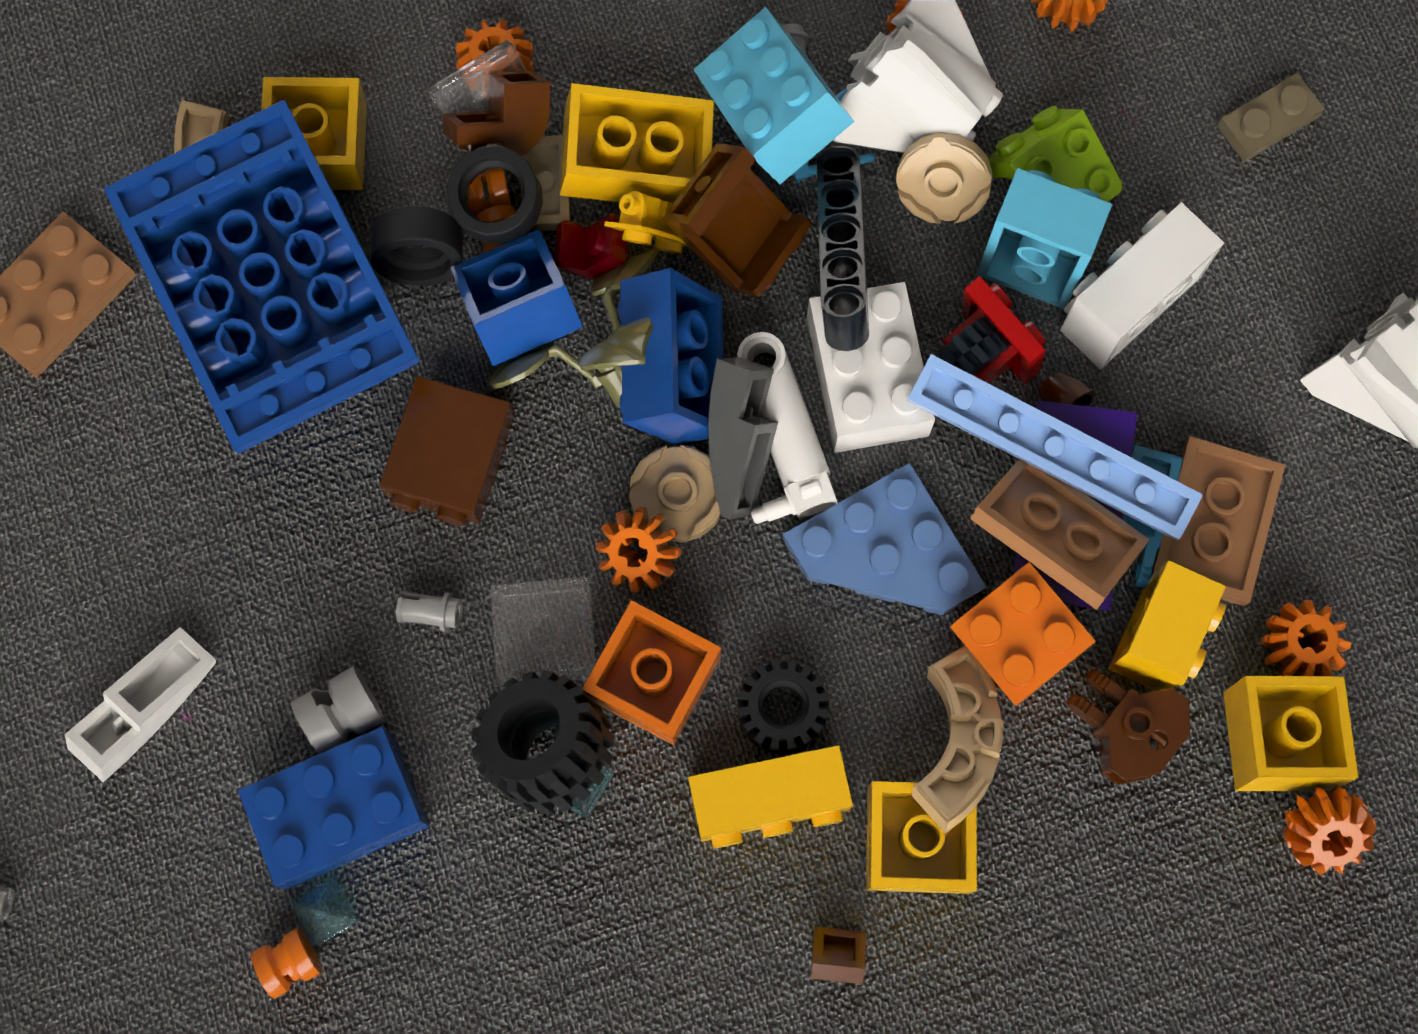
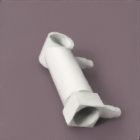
(795, 443)

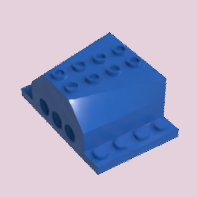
(261, 276)

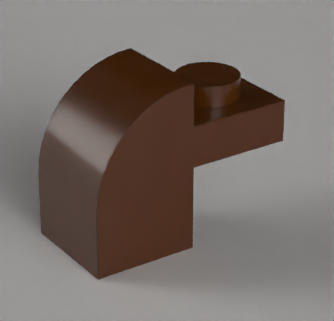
(514, 116)

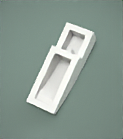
(139, 704)

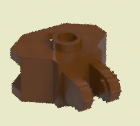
(1130, 724)

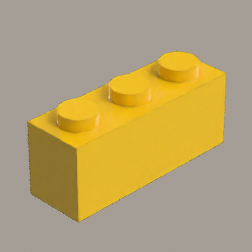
(770, 796)

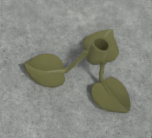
(621, 348)

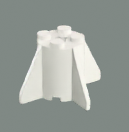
(918, 80)
(1379, 376)

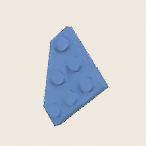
(888, 547)

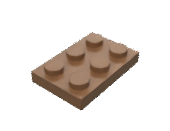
(56, 292)
(1231, 519)
(1060, 531)

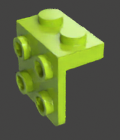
(1064, 148)

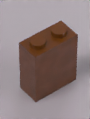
(447, 452)

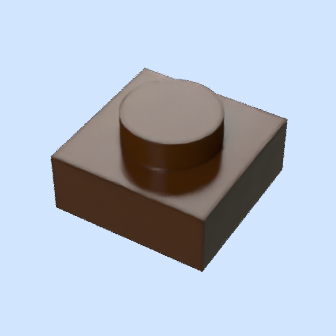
(838, 955)

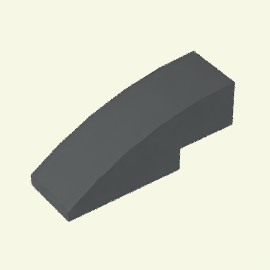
(739, 434)

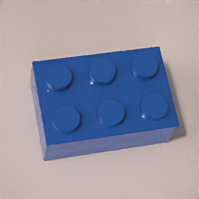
(674, 385)
(333, 808)

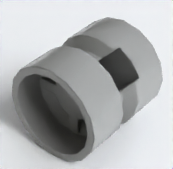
(337, 712)

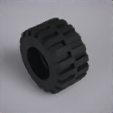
(514, 723)

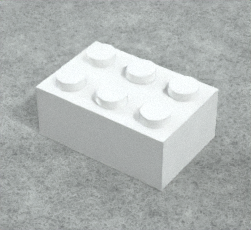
(1139, 284)
(870, 385)

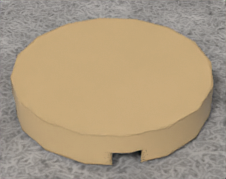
(944, 178)
(680, 487)

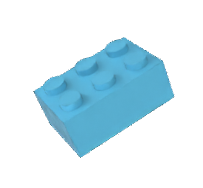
(773, 96)
(1043, 237)

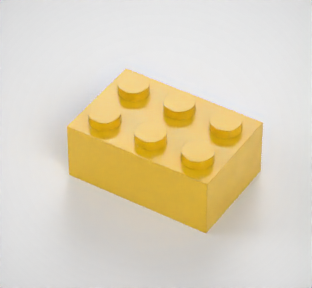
(632, 142)

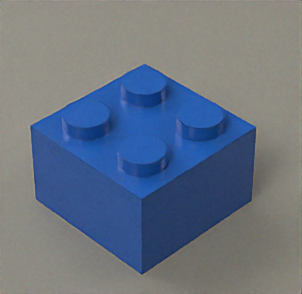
(516, 297)

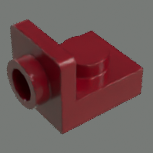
(589, 249)

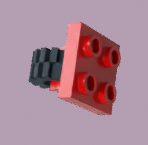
(993, 337)

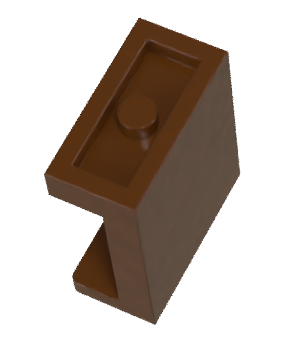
(736, 221)

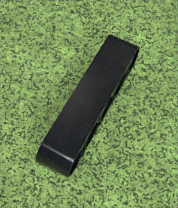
(842, 249)

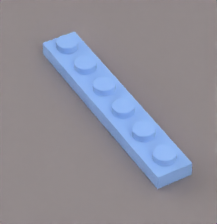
(1055, 447)

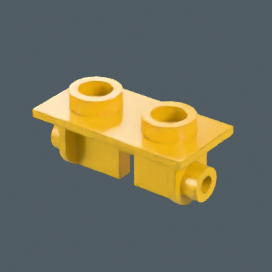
(643, 222)

